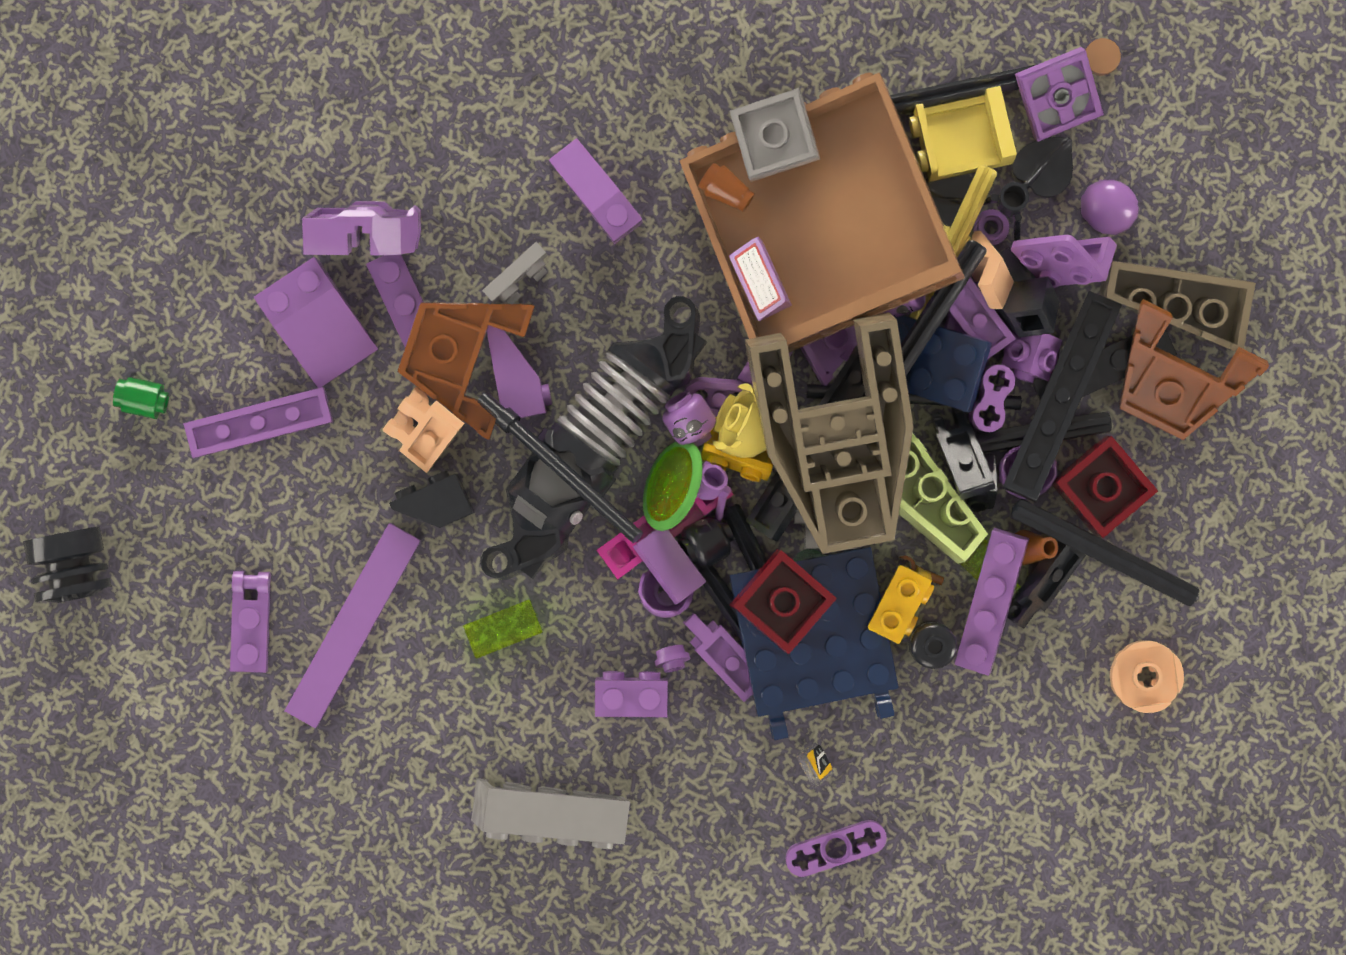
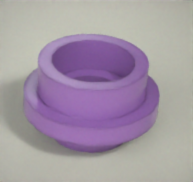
(998, 218)
(671, 658)

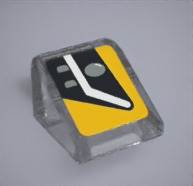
(814, 764)

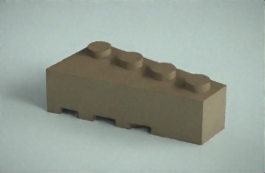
(1199, 303)

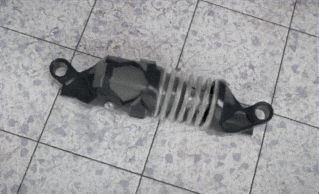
(592, 439)

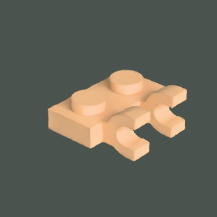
(431, 435)

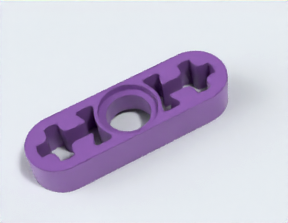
(848, 856)

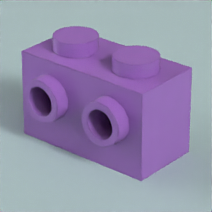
(631, 696)

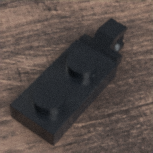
(1044, 584)

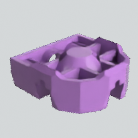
(338, 229)

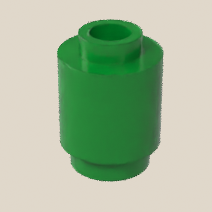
(140, 397)

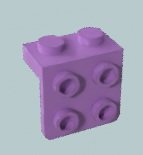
(1066, 259)

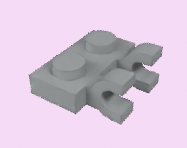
(528, 264)

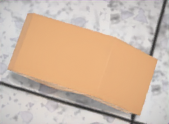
(992, 274)

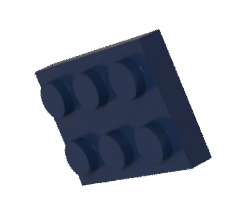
(948, 366)

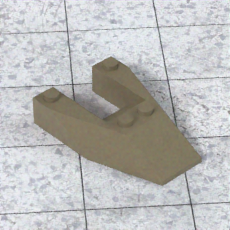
(844, 456)

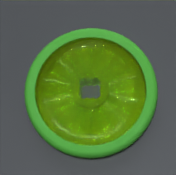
(672, 486)

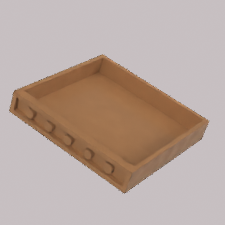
(841, 230)

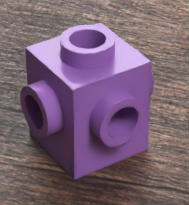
(1032, 356)

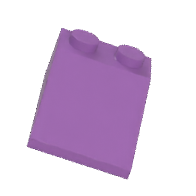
(316, 322)

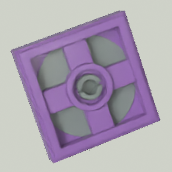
(1059, 94)

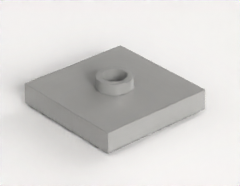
(774, 135)

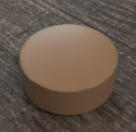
(1103, 56)

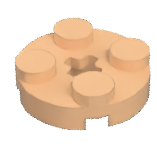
(1162, 689)

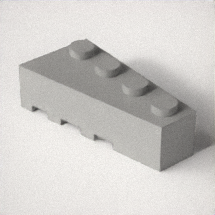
(550, 814)

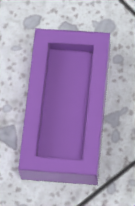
(669, 564)

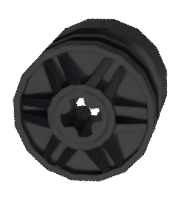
(67, 564)

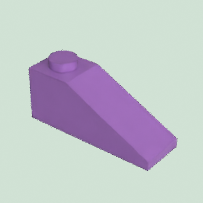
(596, 191)
(515, 378)

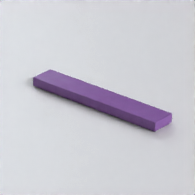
(352, 625)

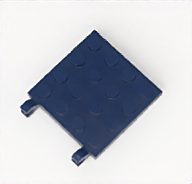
(837, 654)

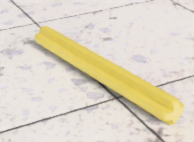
(967, 215)

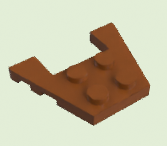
(447, 346)
(1172, 391)

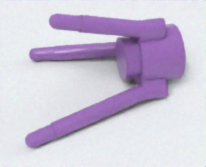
(714, 484)

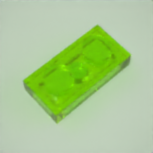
(502, 628)

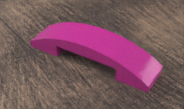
(619, 551)

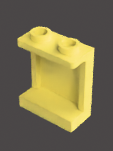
(963, 135)

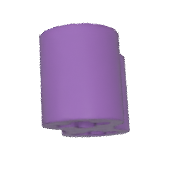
(992, 398)

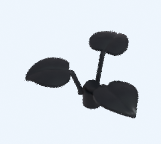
(1043, 167)

